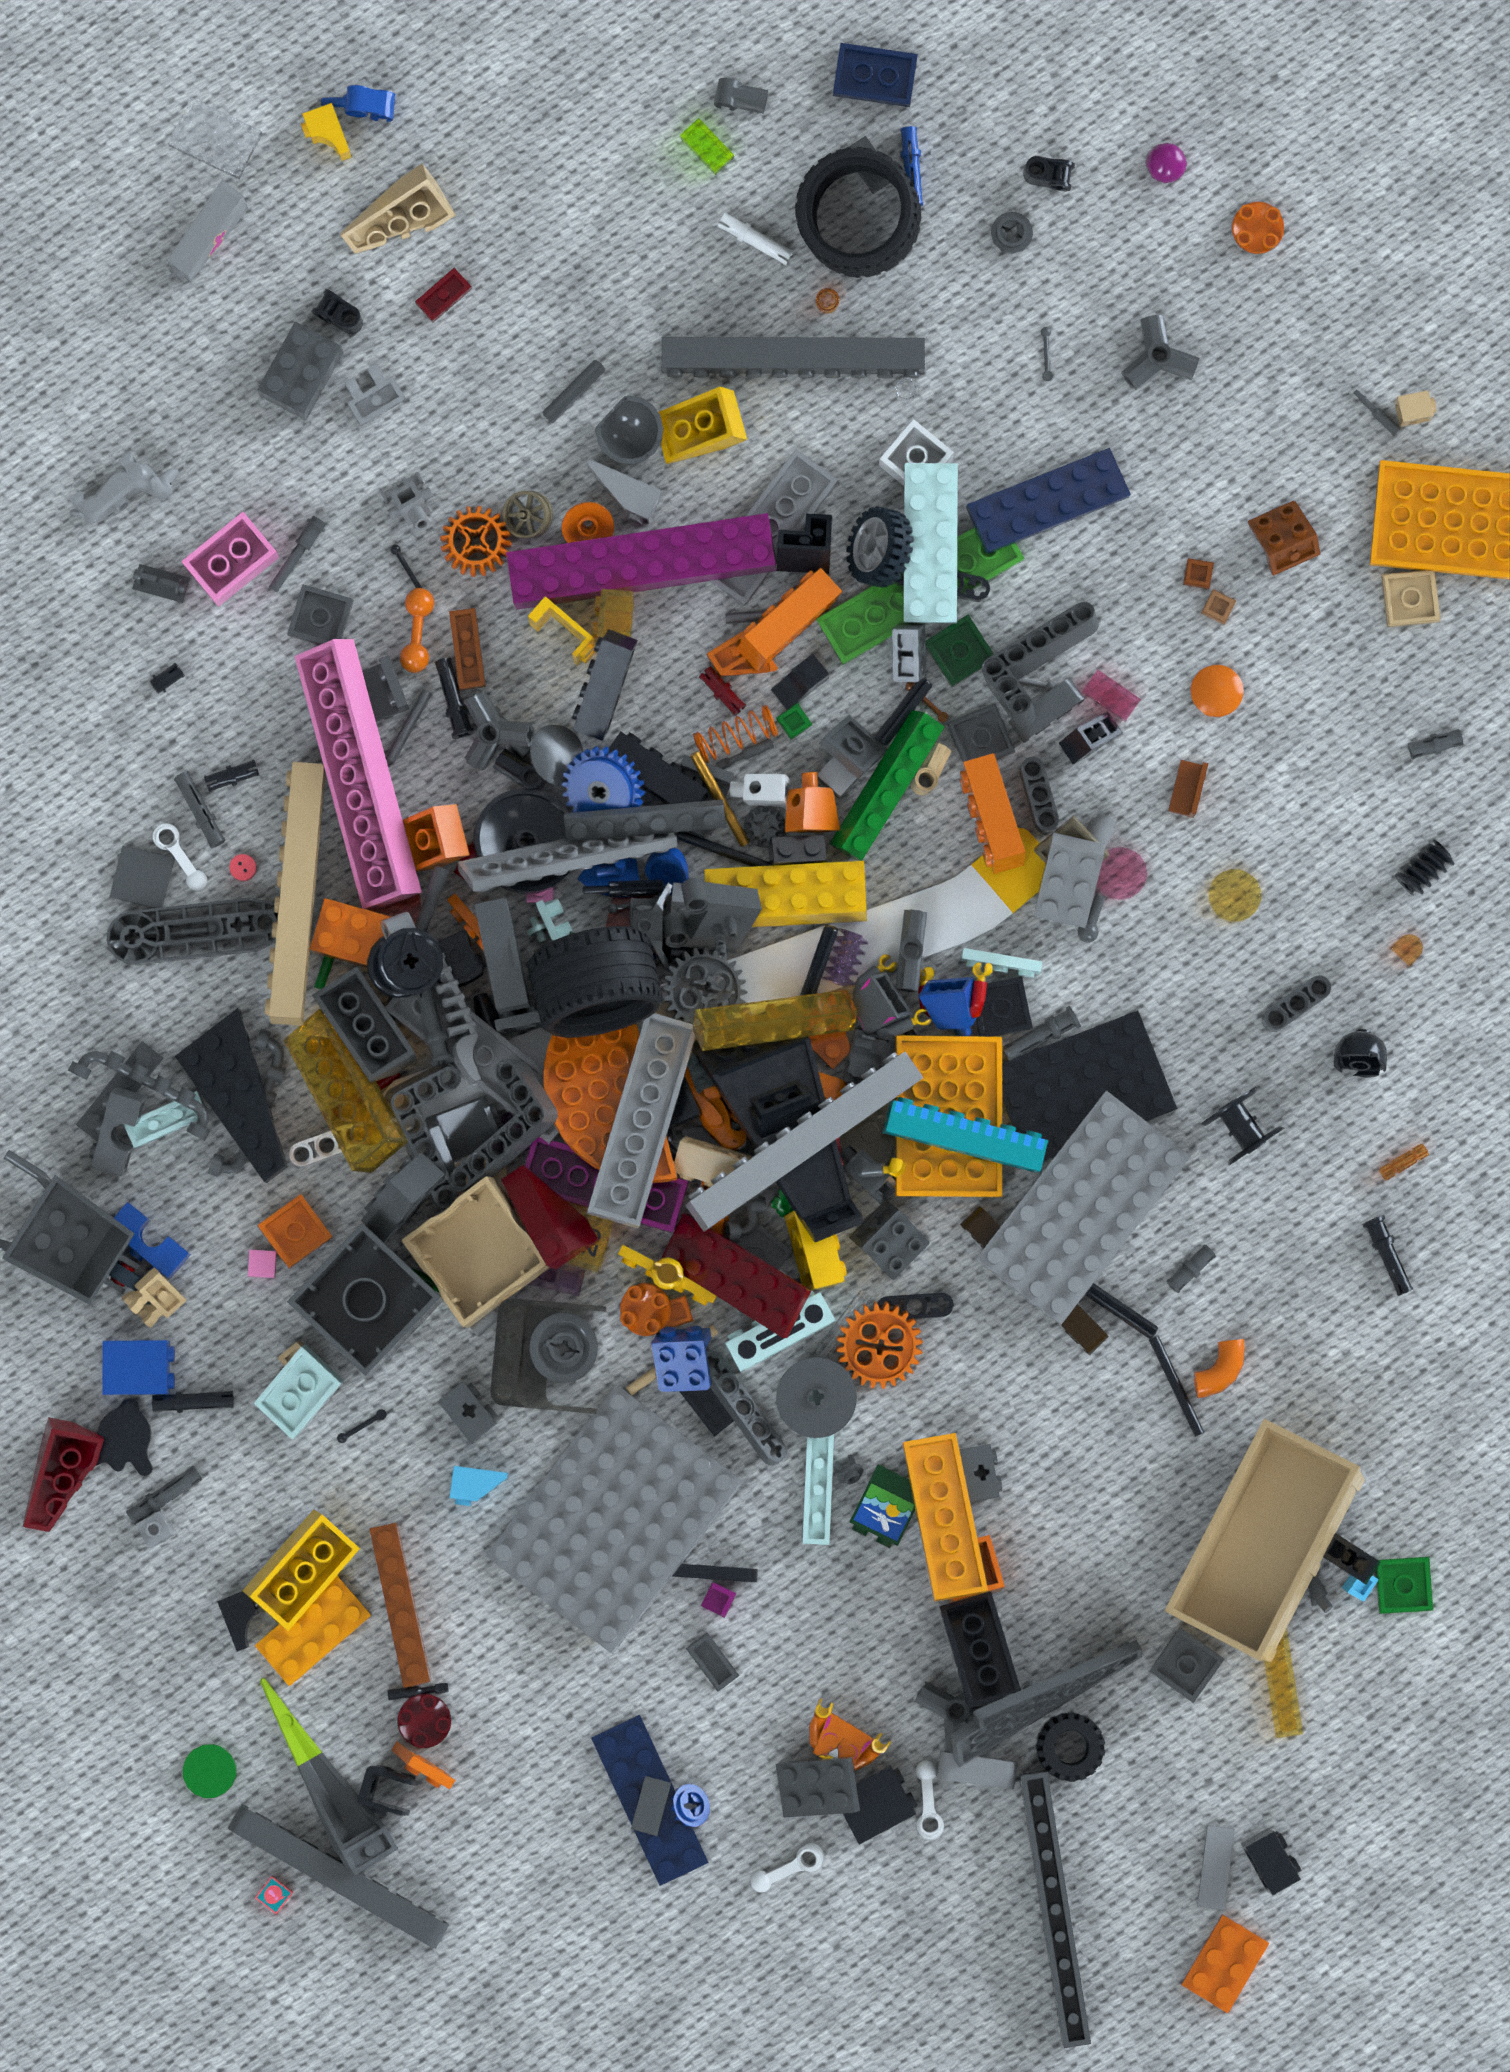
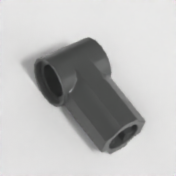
(735, 96)

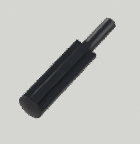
(627, 888)

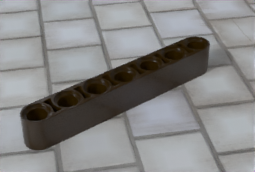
(1078, 1323)

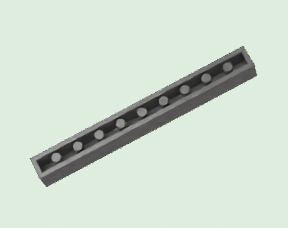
(793, 356)
(1054, 1909)

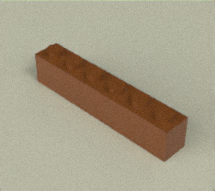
(400, 1605)

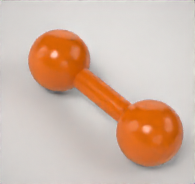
(419, 604)

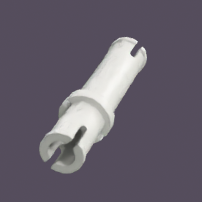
(746, 233)

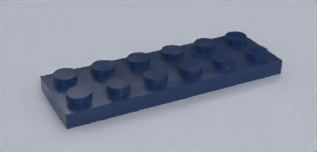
(1048, 500)
(628, 1758)

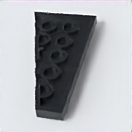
(232, 1085)

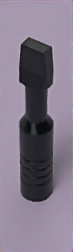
(409, 1692)

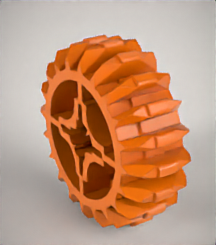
(468, 549)

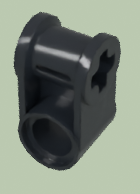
(1050, 174)
(334, 310)

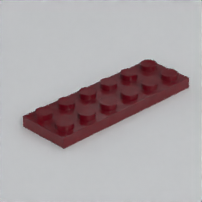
(737, 1276)

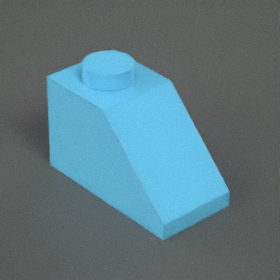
(473, 1484)

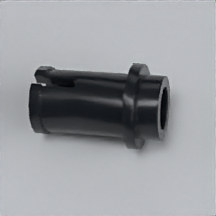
(166, 678)

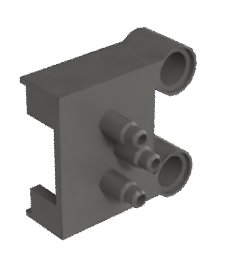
(717, 916)

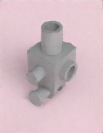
(409, 501)

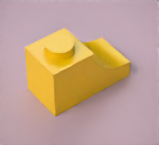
(325, 128)

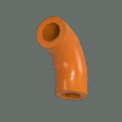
(1223, 1372)

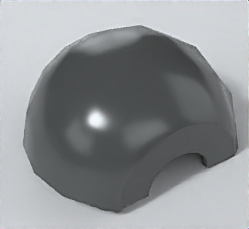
(630, 431)

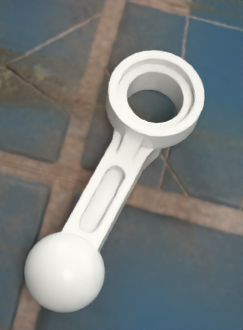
(196, 879)
(926, 1772)
(762, 1881)

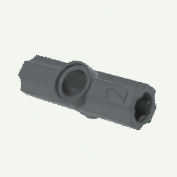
(912, 934)

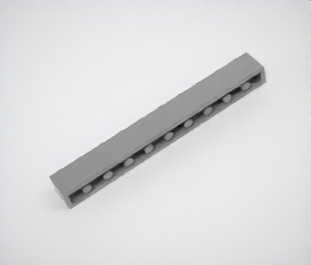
(803, 1141)

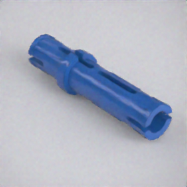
(909, 136)

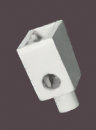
(772, 792)

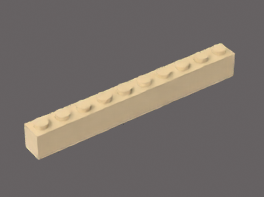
(297, 894)

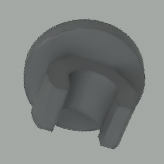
(850, 1473)

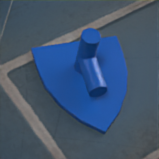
(601, 874)

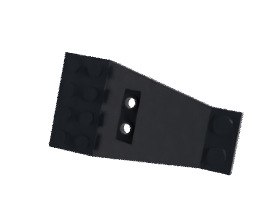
(769, 1090)

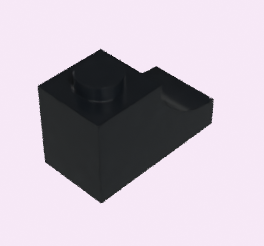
(800, 682)
(1090, 737)
(1351, 1559)
(238, 1613)

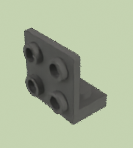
(384, 690)
(889, 1239)

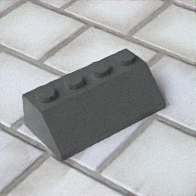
(365, 1026)

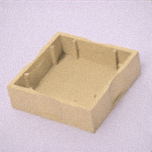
(476, 1252)

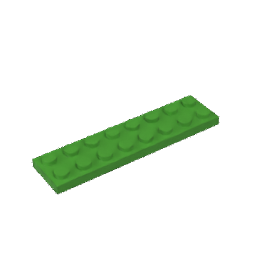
(873, 613)

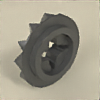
(1008, 221)
(754, 832)

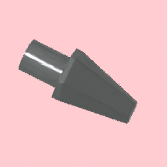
(1318, 1595)

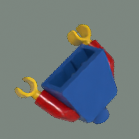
(954, 1001)

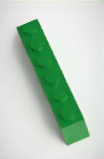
(887, 785)

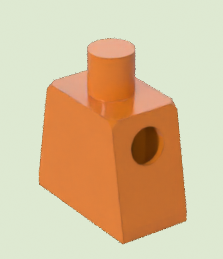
(811, 807)

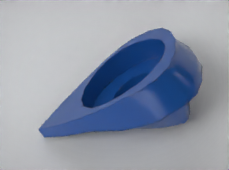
(669, 866)

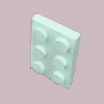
(298, 1391)

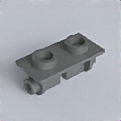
(160, 583)

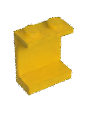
(546, 610)

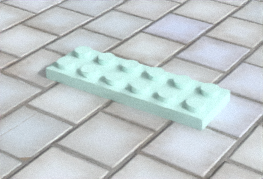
(932, 570)

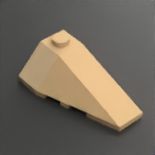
(406, 206)

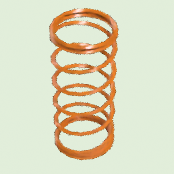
(766, 717)

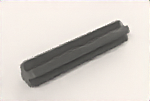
(574, 391)

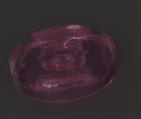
(1122, 874)

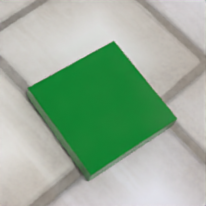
(1404, 1585)

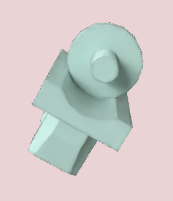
(547, 911)

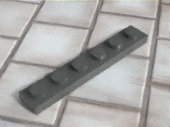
(644, 820)

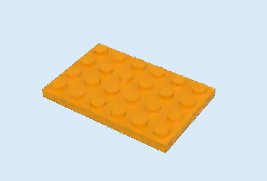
(1442, 520)
(959, 1077)

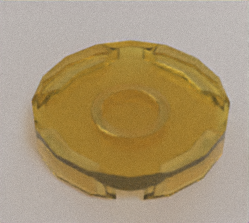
(1229, 902)

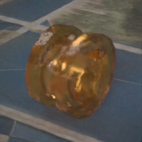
(822, 294)

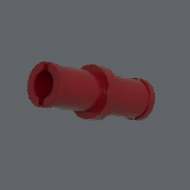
(722, 691)

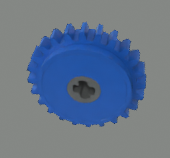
(603, 769)

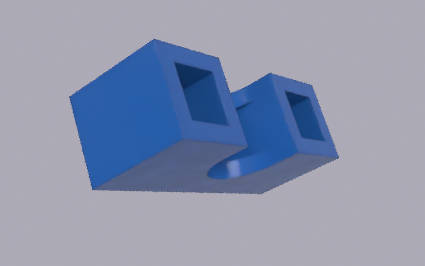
(165, 1258)

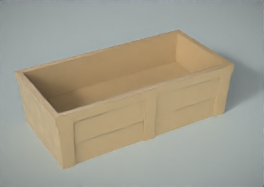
(1265, 1541)

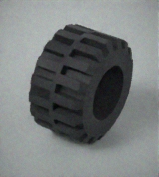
(1094, 1747)

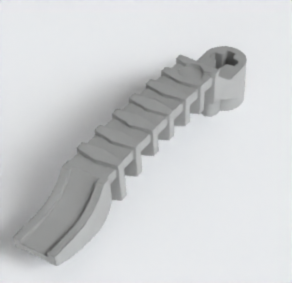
(464, 1047)

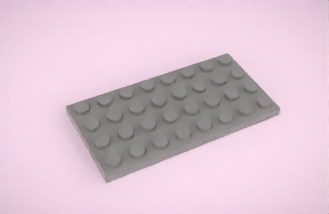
(1083, 1208)

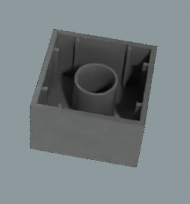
(365, 1300)

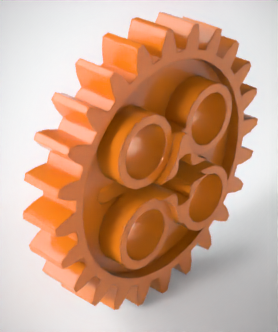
(884, 1321)

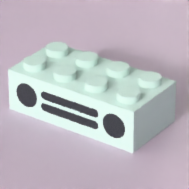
(761, 1343)

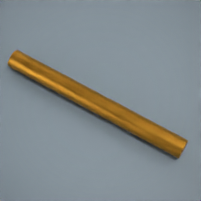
(718, 795)

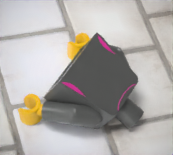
(881, 1005)
(872, 1175)

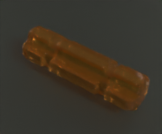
(1403, 1162)

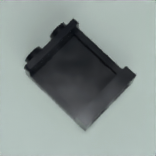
(881, 1804)

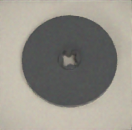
(797, 1387)

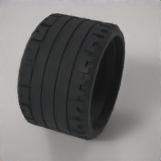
(824, 175)
(595, 981)

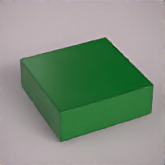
(794, 721)

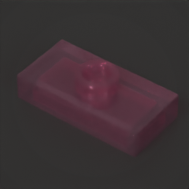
(1111, 695)

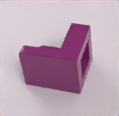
(718, 1599)

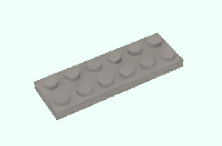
(792, 493)

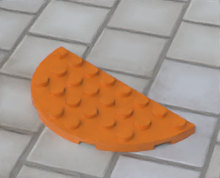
(586, 1087)

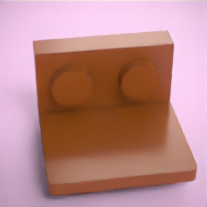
(1285, 537)

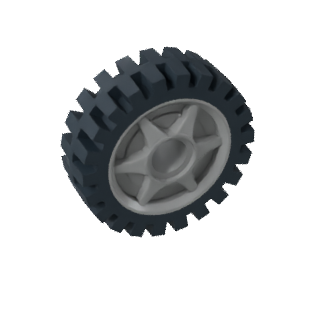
(879, 546)

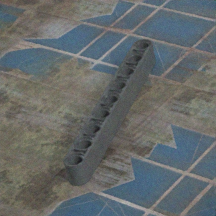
(334, 1875)

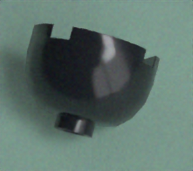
(1365, 1051)

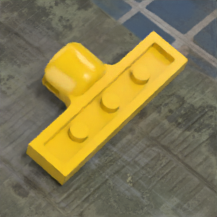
(666, 1274)

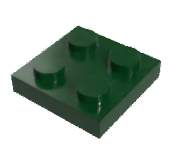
(959, 650)

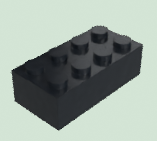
(979, 1650)

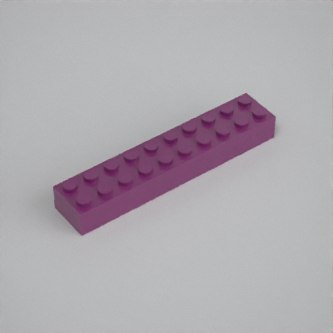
(642, 561)

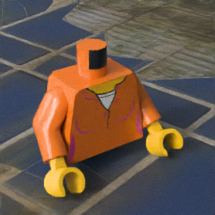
(837, 1738)

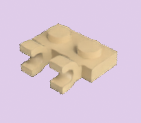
(159, 1292)

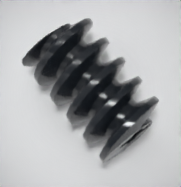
(1424, 868)

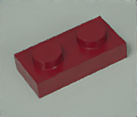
(443, 295)

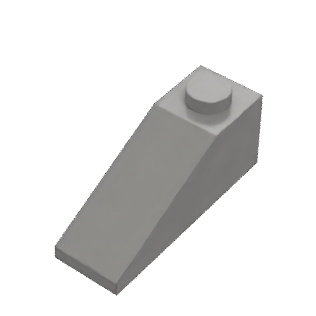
(632, 496)

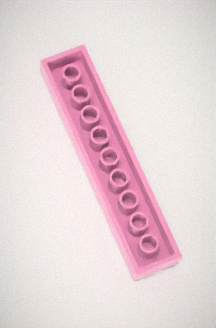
(358, 774)

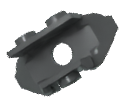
(648, 918)

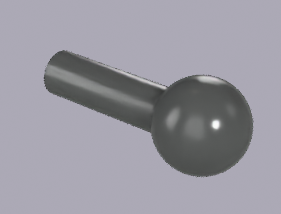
(1091, 931)

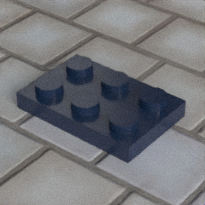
(875, 75)

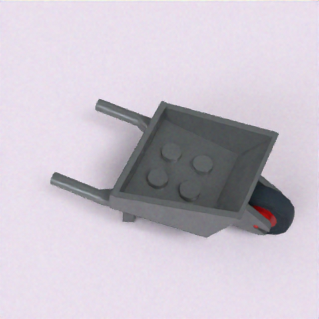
(70, 1240)

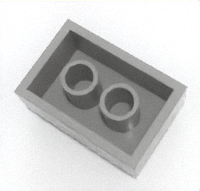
(1069, 880)

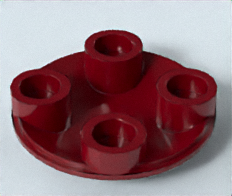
(424, 1721)

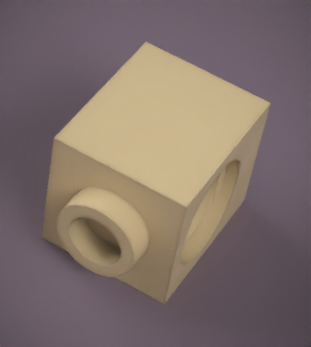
(1415, 408)

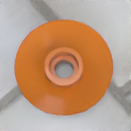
(574, 529)

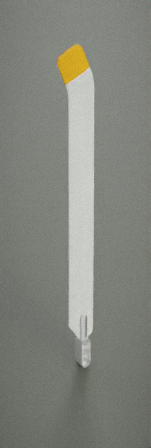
(955, 915)

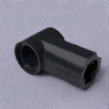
(517, 769)

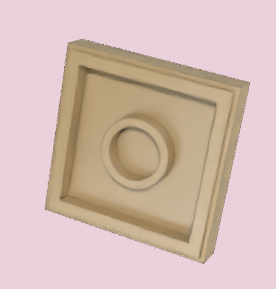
(1410, 598)

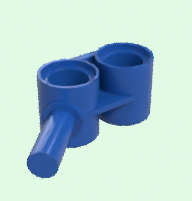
(363, 100)

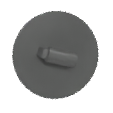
(552, 752)

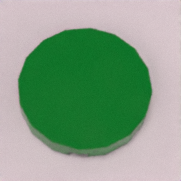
(209, 1771)

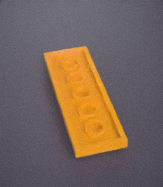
(945, 1517)

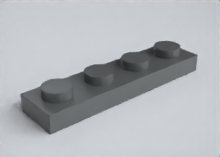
(143, 1056)

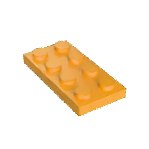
(315, 1633)

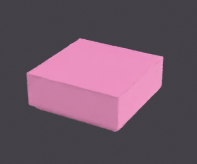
(262, 1263)

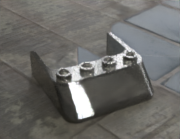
(513, 1373)

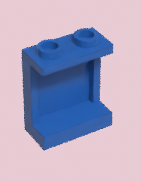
(137, 1367)

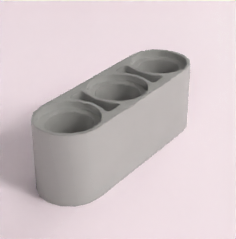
(978, 1771)

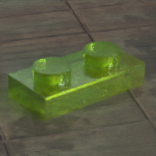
(707, 146)

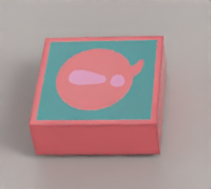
(274, 1894)

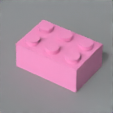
(230, 559)

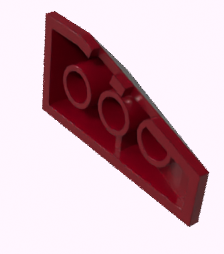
(550, 1220)
(62, 1464)

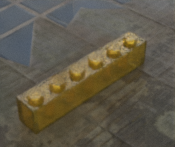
(774, 1020)

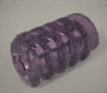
(845, 958)

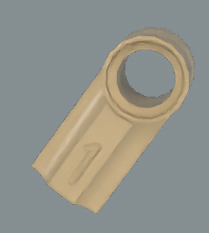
(931, 768)

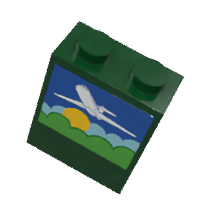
(884, 1507)

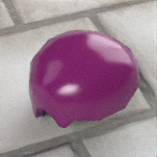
(1166, 162)

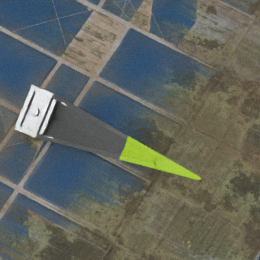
(351, 1827)

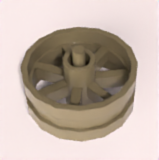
(527, 514)

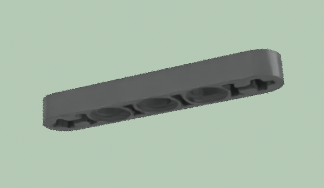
(753, 1416)

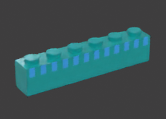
(965, 1136)

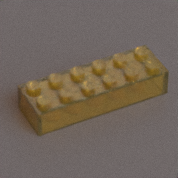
(344, 1095)

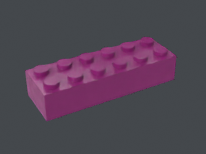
(575, 1181)

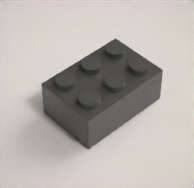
(300, 371)
(401, 1196)

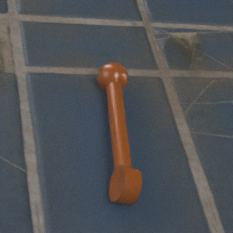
(942, 716)

